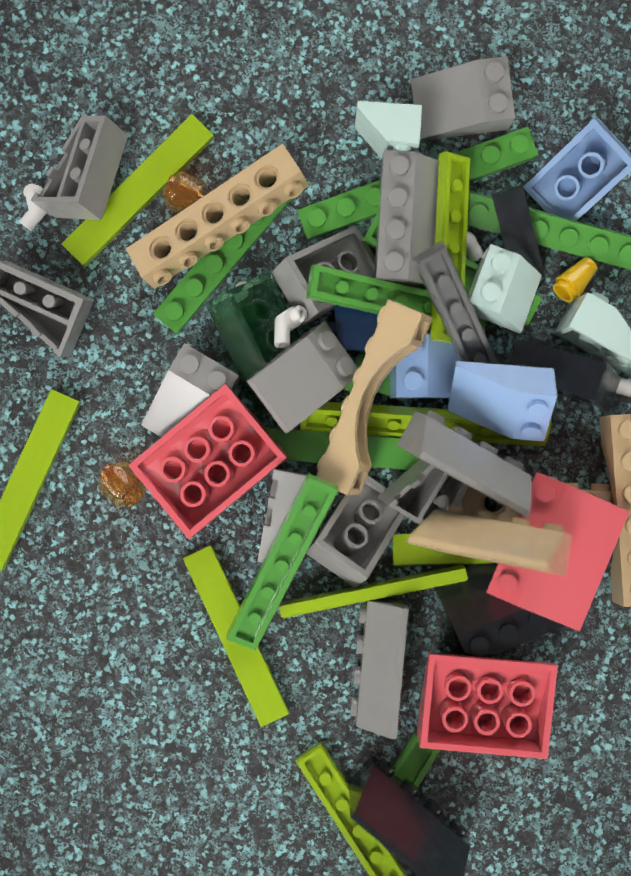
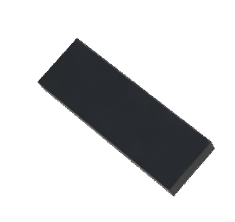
(517, 225)

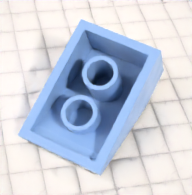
(581, 172)
(425, 372)
(504, 398)

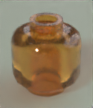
(183, 191)
(120, 484)

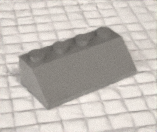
(405, 215)
(467, 461)
(380, 666)

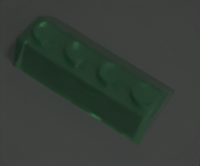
(246, 326)

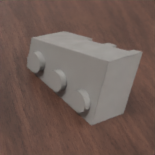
(86, 171)
(44, 306)
(423, 491)
(283, 492)

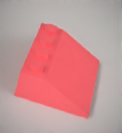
(208, 461)
(594, 533)
(487, 705)

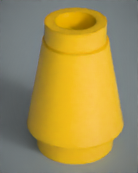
(574, 280)

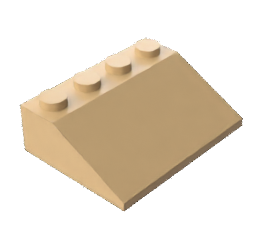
(495, 540)

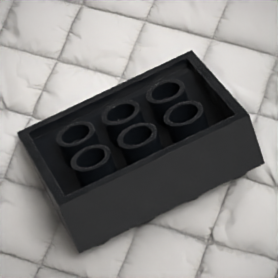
(485, 622)
(406, 821)

